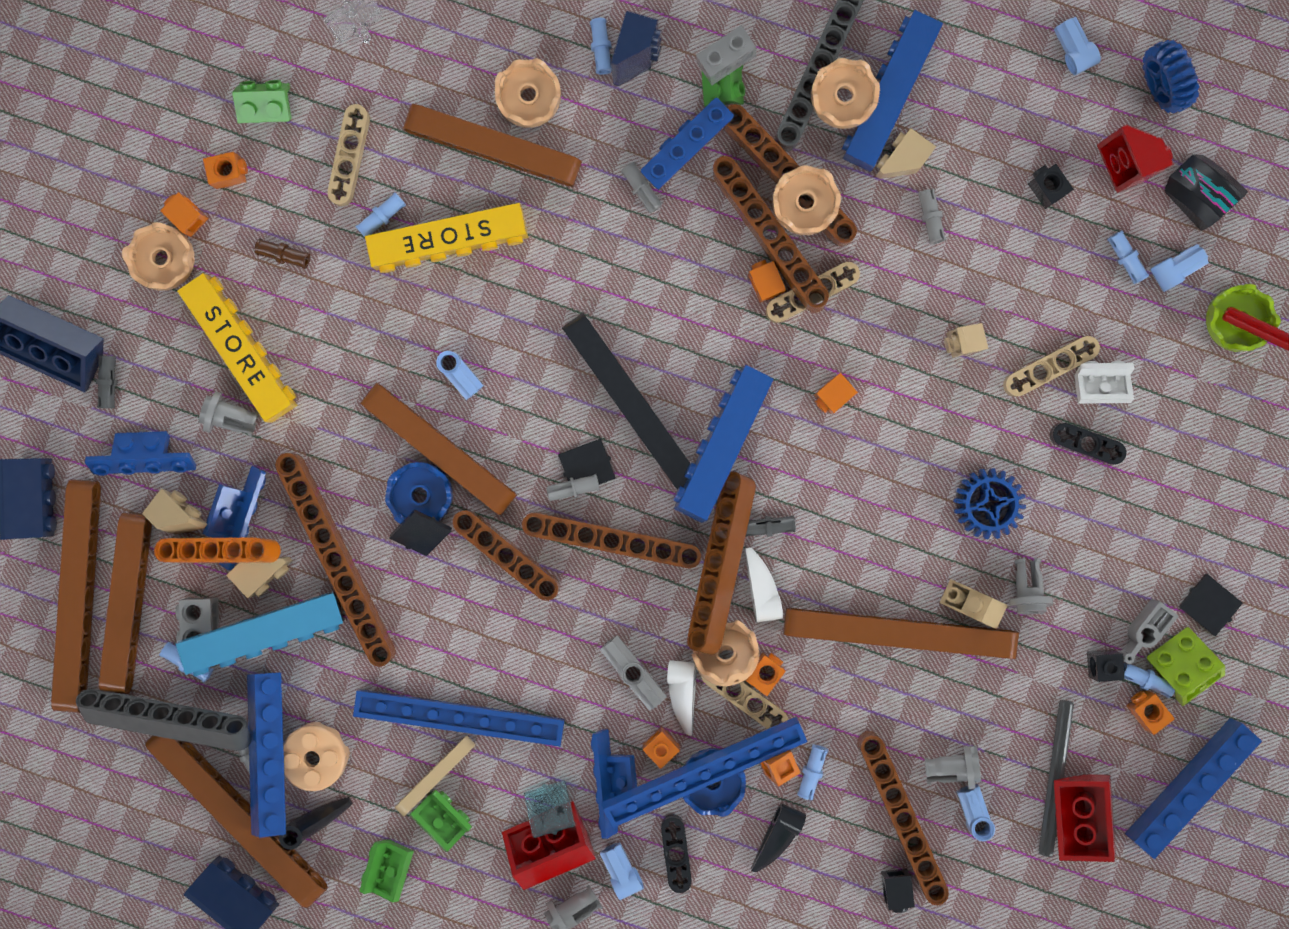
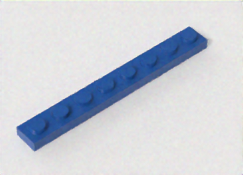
(458, 717)
(704, 772)

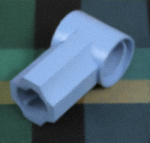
(1079, 51)
(1174, 270)
(460, 376)
(975, 811)
(624, 877)

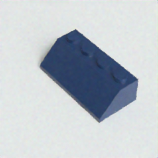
(49, 344)

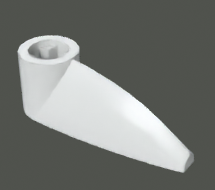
(763, 590)
(682, 689)

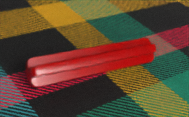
(1256, 327)

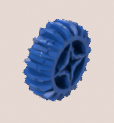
(1170, 76)
(1012, 499)

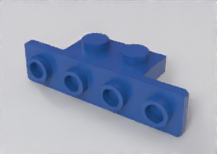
(687, 143)
(140, 453)
(234, 508)
(613, 776)

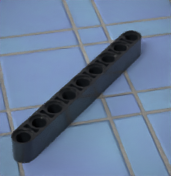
(628, 399)

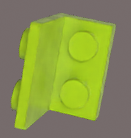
(1187, 665)

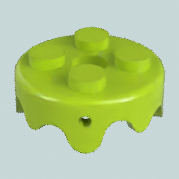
(1248, 300)

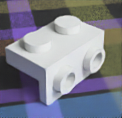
(1104, 382)

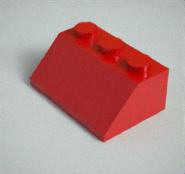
(1133, 156)
(1085, 818)
(549, 855)

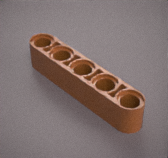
(493, 552)

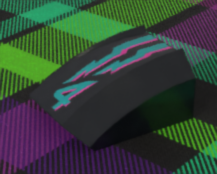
(1203, 190)

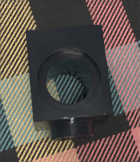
(1061, 185)
(1105, 665)
(897, 890)

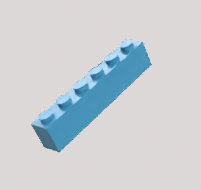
(258, 633)

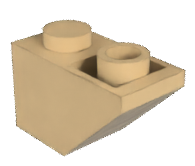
(907, 158)
(966, 340)
(172, 513)
(253, 578)
(973, 604)

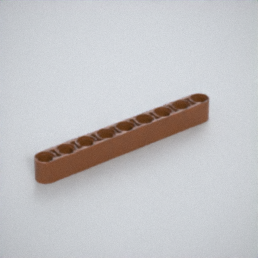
(324, 551)
(75, 593)
(901, 633)
(235, 816)

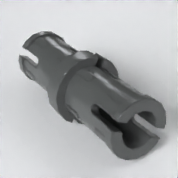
(106, 382)
(771, 526)

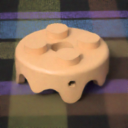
(524, 75)
(850, 75)
(812, 182)
(142, 252)
(739, 666)
(331, 752)

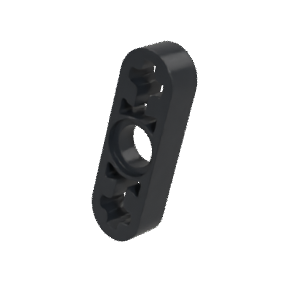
(1103, 456)
(671, 873)

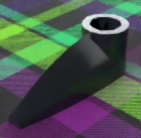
(313, 822)
(782, 830)

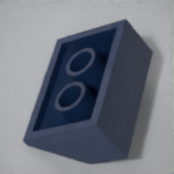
(635, 48)
(27, 498)
(231, 896)

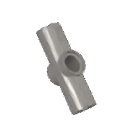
(643, 686)

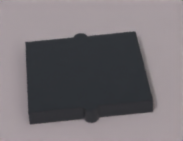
(587, 461)
(420, 532)
(1210, 604)

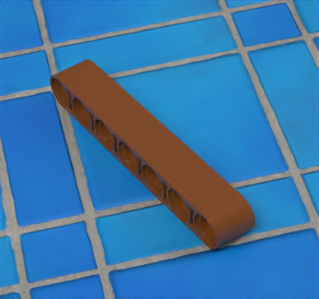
(492, 145)
(784, 163)
(765, 222)
(438, 449)
(598, 541)
(721, 564)
(125, 603)
(909, 828)

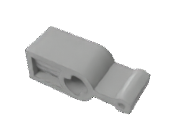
(1156, 619)

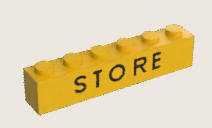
(446, 237)
(237, 347)

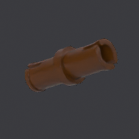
(282, 253)

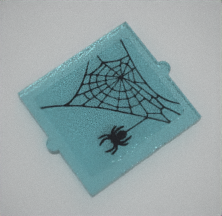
(549, 809)

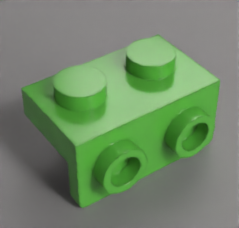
(727, 90)
(262, 102)
(441, 820)
(386, 870)

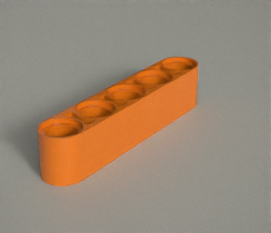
(217, 550)

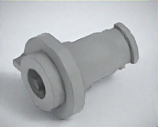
(226, 416)
(1030, 599)
(955, 768)
(572, 910)

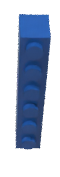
(895, 86)
(723, 443)
(266, 755)
(1193, 787)

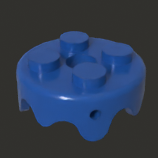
(411, 476)
(720, 799)

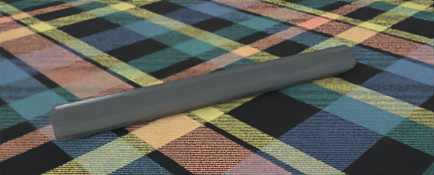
(1057, 771)

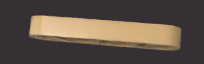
(344, 154)
(815, 298)
(1051, 366)
(742, 699)
(434, 776)

